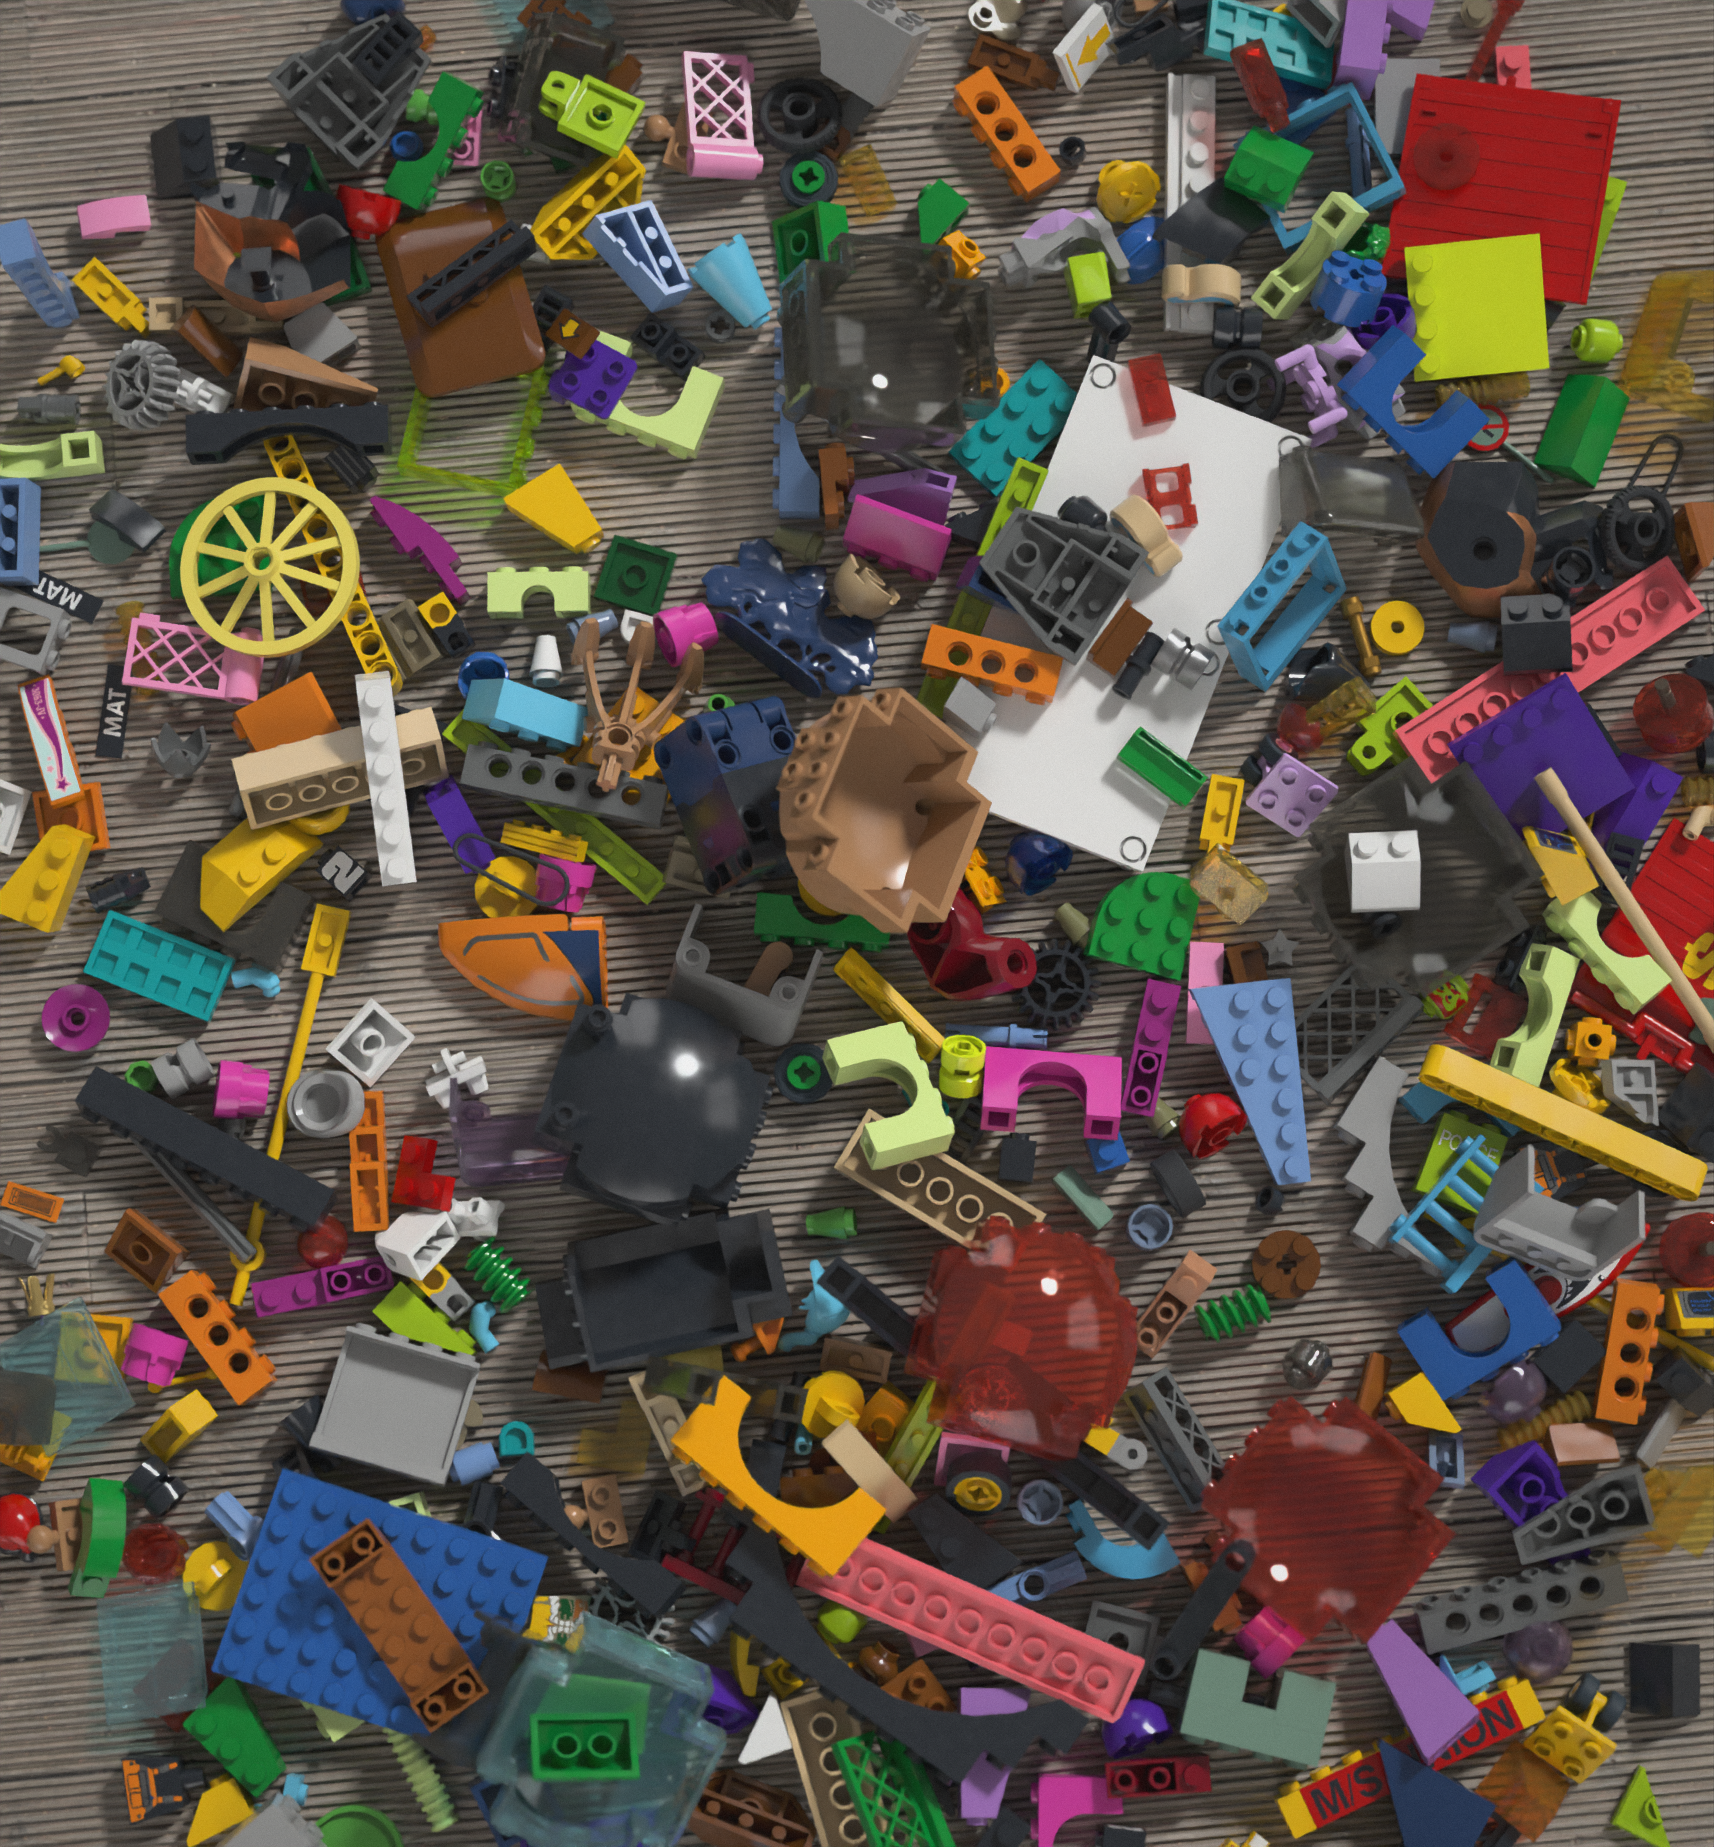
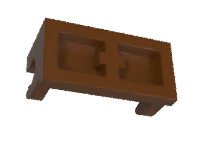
(1245, 963)

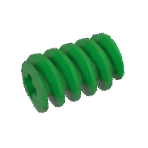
(497, 1275)
(1232, 1313)

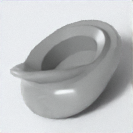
(325, 1103)

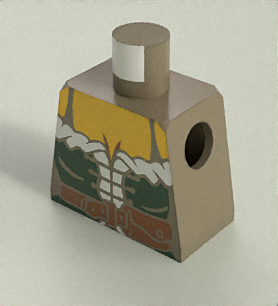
(555, 1615)

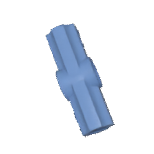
(236, 1524)
(1055, 1575)

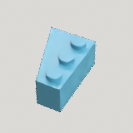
(525, 712)

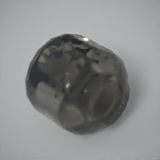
(1307, 1364)

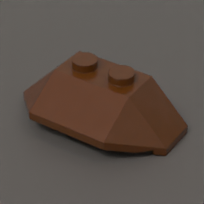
(749, 1814)

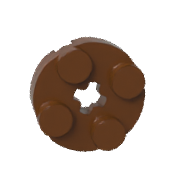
(1301, 1277)

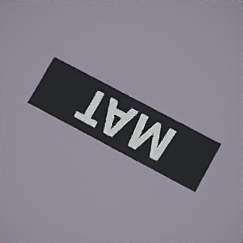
(64, 596)
(114, 714)

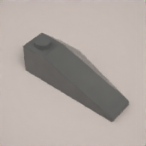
(1595, 1514)

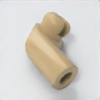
(1700, 817)

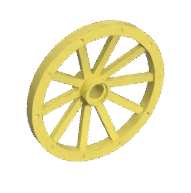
(274, 572)

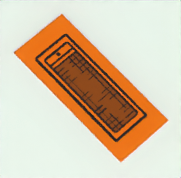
(32, 1202)

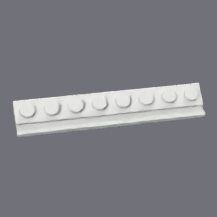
(1187, 172)

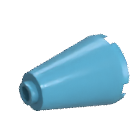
(734, 282)

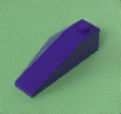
(1637, 810)
(1522, 1486)

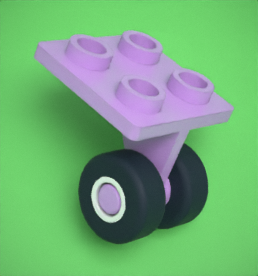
(1285, 787)

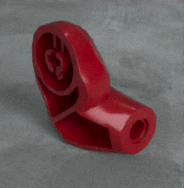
(967, 962)

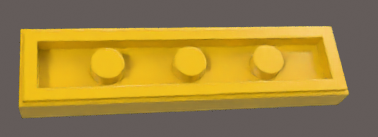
(888, 1002)

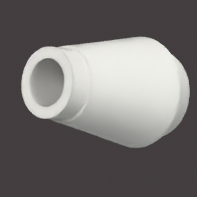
(546, 663)

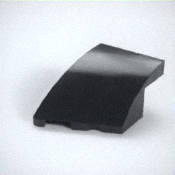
(1213, 224)

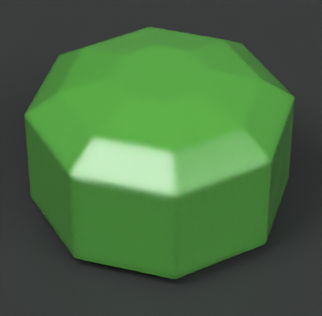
(142, 1076)

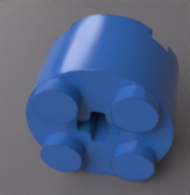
(1348, 289)

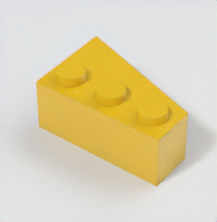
(47, 879)

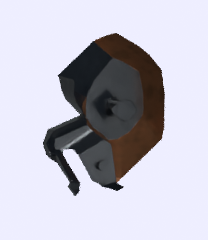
(274, 232)
(1490, 538)

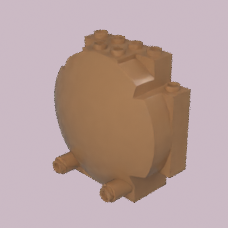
(881, 810)

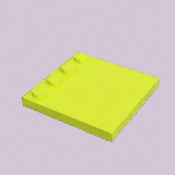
(1478, 307)

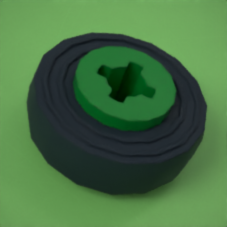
(806, 191)
(802, 1085)

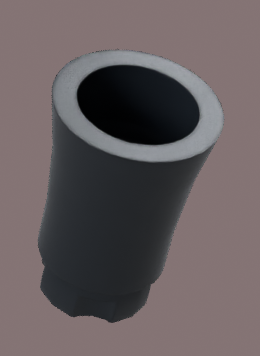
(302, 1425)

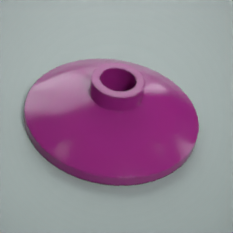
(59, 1015)

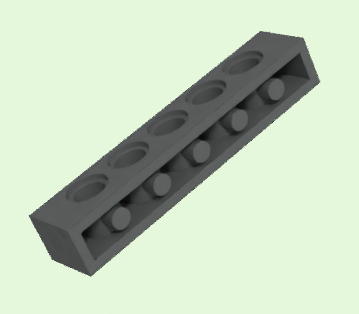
(478, 778)
(1504, 1616)

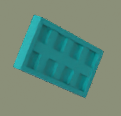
(1289, 43)
(1021, 427)
(159, 966)

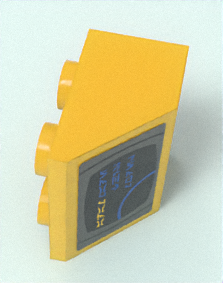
(1563, 863)
(1689, 1310)

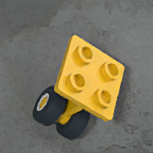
(1572, 1742)

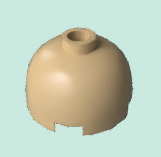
(862, 589)

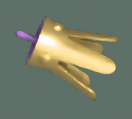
(36, 1303)

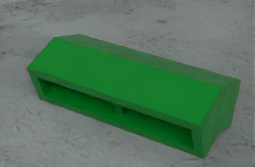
(1161, 767)

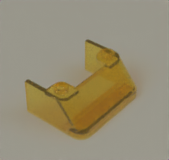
(1650, 365)
(1682, 1505)

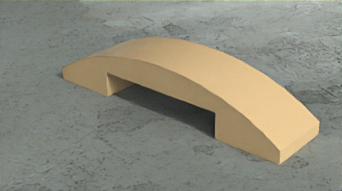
(230, 320)
(665, 1420)
(870, 1470)

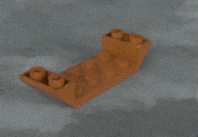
(400, 1623)

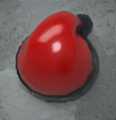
(17, 1517)

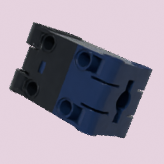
(726, 793)

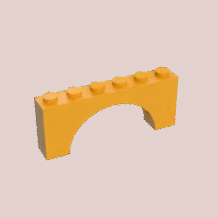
(821, 1534)

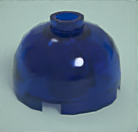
(1034, 859)

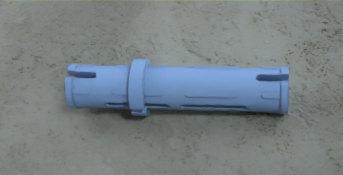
(1359, 155)
(1002, 1036)

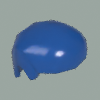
(480, 666)

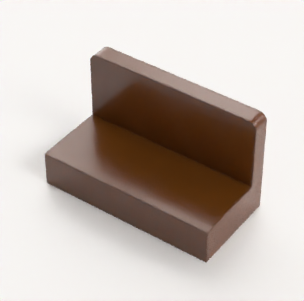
(1119, 639)

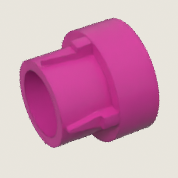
(680, 627)
(551, 883)
(240, 1091)
(153, 1354)
(1267, 1642)

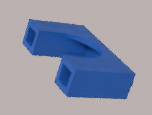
(1372, 387)
(1454, 1368)

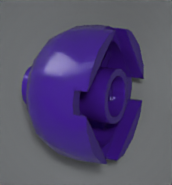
(1392, 310)
(1136, 1728)

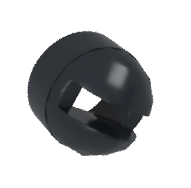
(1069, 147)
(1269, 1201)

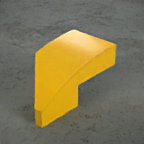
(745, 1672)

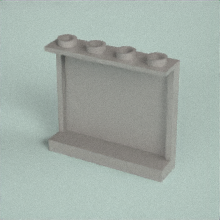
(396, 1405)

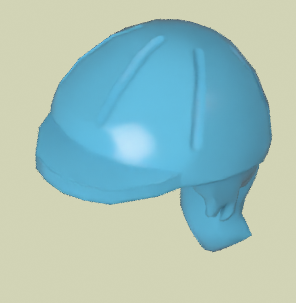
(823, 1316)

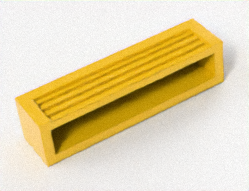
(544, 842)

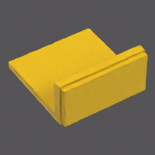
(885, 1415)

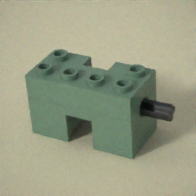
(1214, 1710)

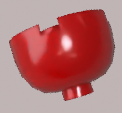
(368, 211)
(1208, 1122)

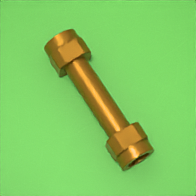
(1352, 610)

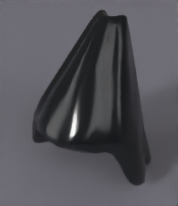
(1318, 673)

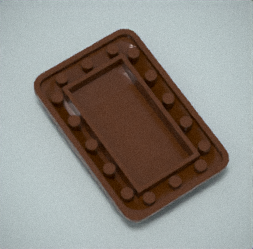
(486, 337)

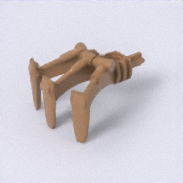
(621, 727)

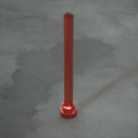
(1506, 9)

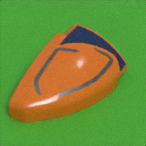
(532, 960)

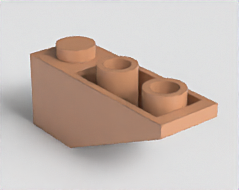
(1173, 1302)

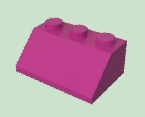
(896, 538)

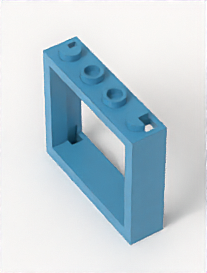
(1307, 113)
(1301, 617)

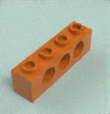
(985, 89)
(978, 649)
(1625, 1297)
(180, 1300)

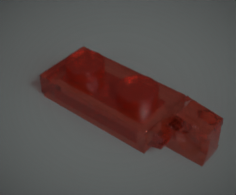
(1261, 83)

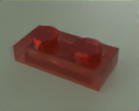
(1151, 390)

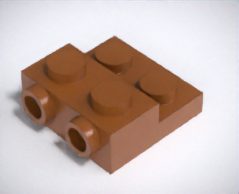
(835, 477)
(1194, 1575)

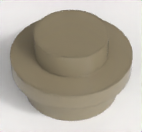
(1476, 13)

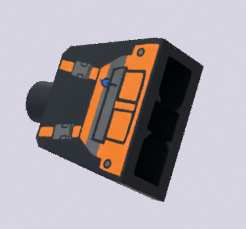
(1558, 1168)
(158, 1784)

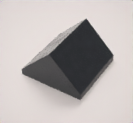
(1664, 1679)

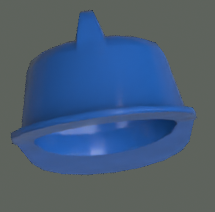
(1141, 250)

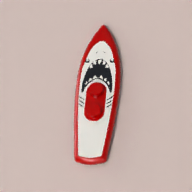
(1487, 1321)

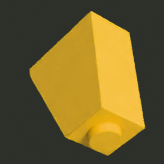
(556, 510)

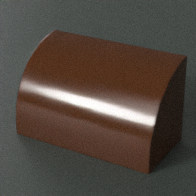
(207, 341)
(570, 1381)

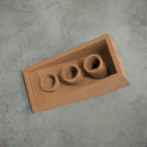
(289, 379)

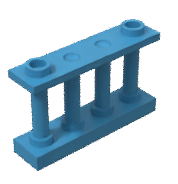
(1454, 1272)

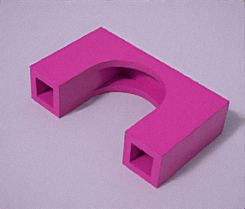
(1090, 1077)
(1064, 1797)

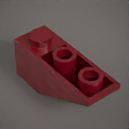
(1158, 1775)

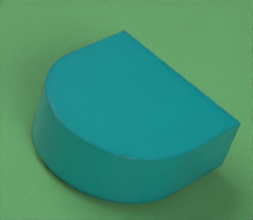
(516, 1439)

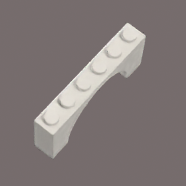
(385, 778)

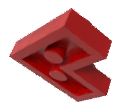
(414, 1178)

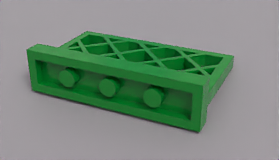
(912, 1793)

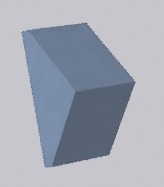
(1446, 1456)

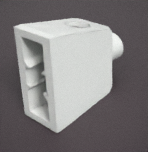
(416, 1242)

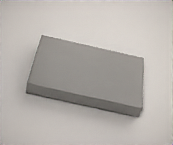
(1394, 96)

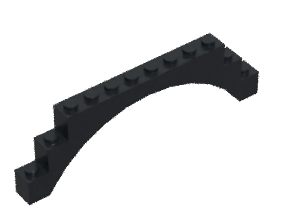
(1078, 1474)
(938, 1738)

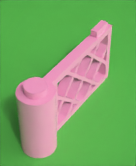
(720, 156)
(238, 675)

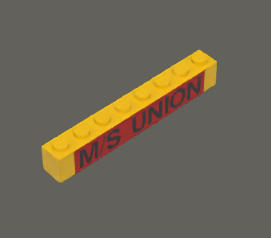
(1362, 1778)

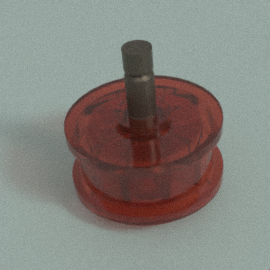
(1673, 713)
(1688, 1250)

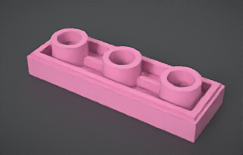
(1204, 970)

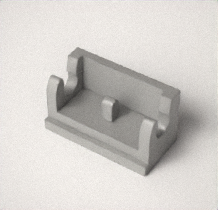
(22, 1240)

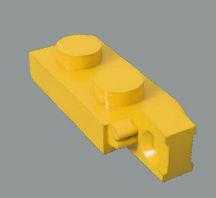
(112, 297)
(1221, 812)

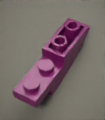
(415, 537)
(1150, 1048)
(321, 1286)

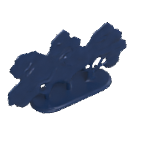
(794, 610)

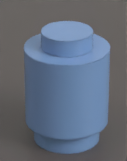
(474, 1463)

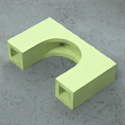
(678, 429)
(892, 1054)

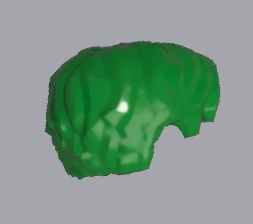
(1369, 242)

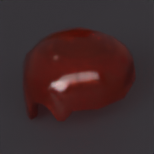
(1296, 731)
(326, 1246)

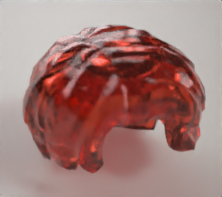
(154, 1554)

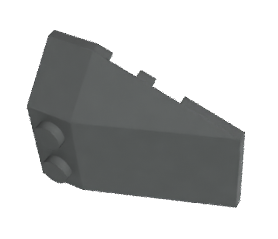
(339, 101)
(1061, 576)

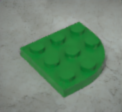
(222, 535)
(1145, 924)

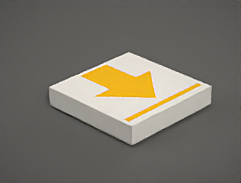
(1084, 48)

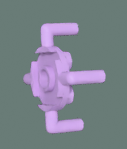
(1316, 395)

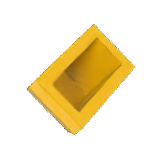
(1420, 1405)
(179, 1426)
(220, 1808)

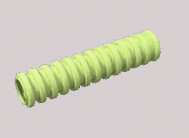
(424, 1780)

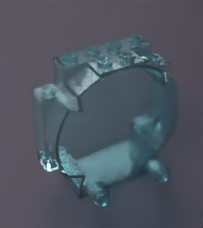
(605, 1672)

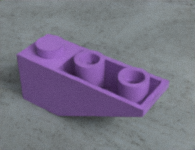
(917, 492)

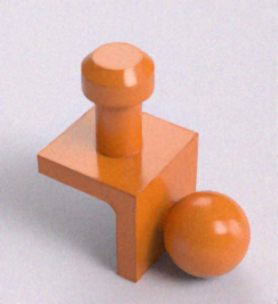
(767, 1337)

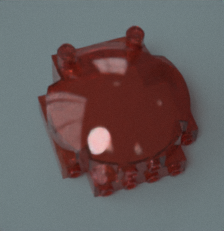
(1024, 1338)
(1329, 1518)

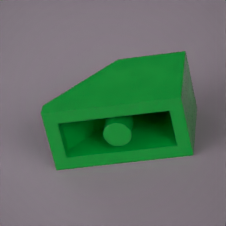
(939, 211)

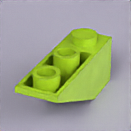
(411, 1316)

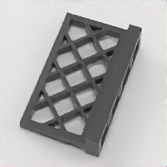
(1368, 1048)

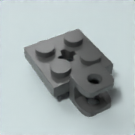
(1138, 1629)

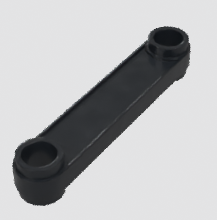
(1203, 1609)

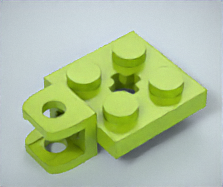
(580, 102)
(1378, 741)

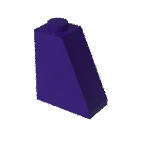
(457, 819)

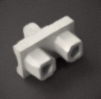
(200, 394)
(471, 1071)
(476, 1217)

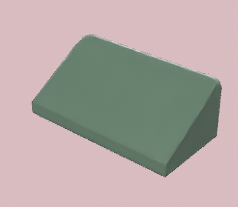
(1082, 1198)

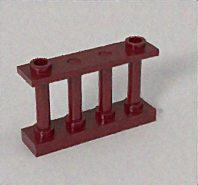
(714, 1575)

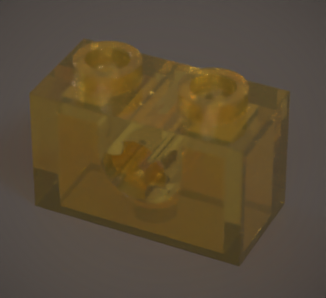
(1224, 869)

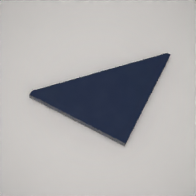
(1430, 1805)

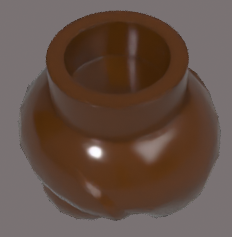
(877, 1661)

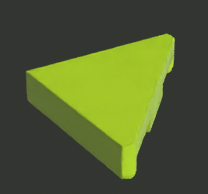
(1639, 1811)

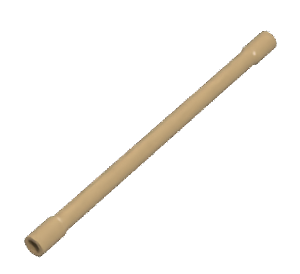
(1558, 796)

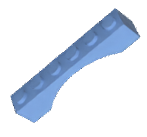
(28, 268)
(798, 484)

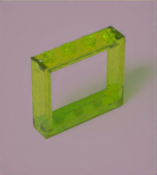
(525, 447)

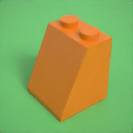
(285, 716)

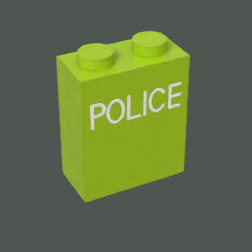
(1440, 1153)

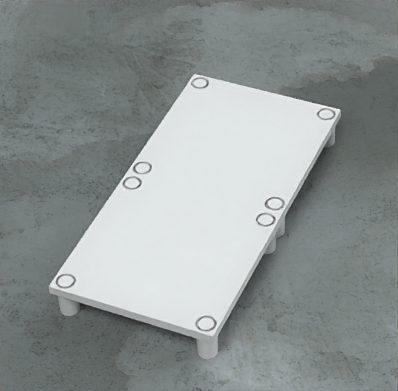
(1058, 760)

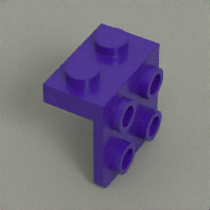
(594, 381)

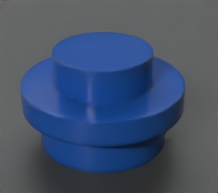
(406, 146)

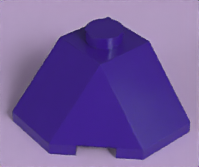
(728, 1705)

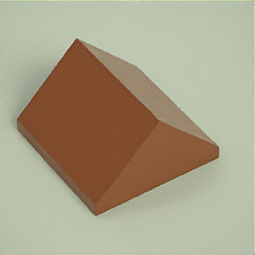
(145, 1250)

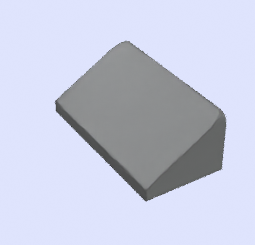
(1658, 1432)

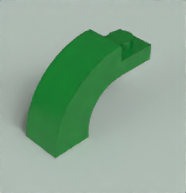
(102, 1537)

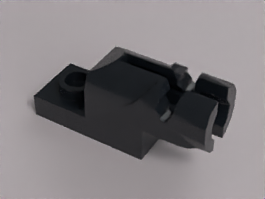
(1159, 42)

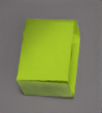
(1086, 282)

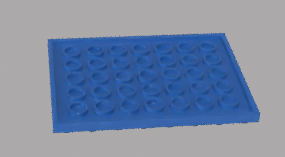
(302, 1639)

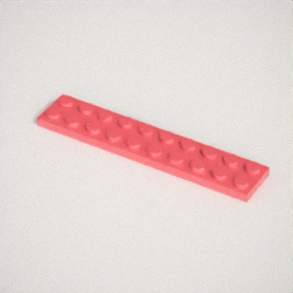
(1601, 641)
(982, 1628)

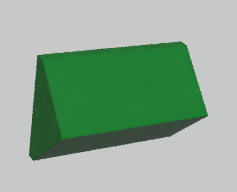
(1582, 428)
(582, 1747)

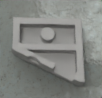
(1632, 1088)

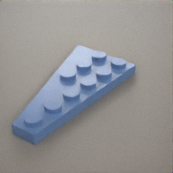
(1259, 1053)

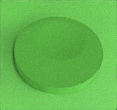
(358, 1827)

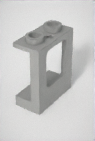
(59, 629)

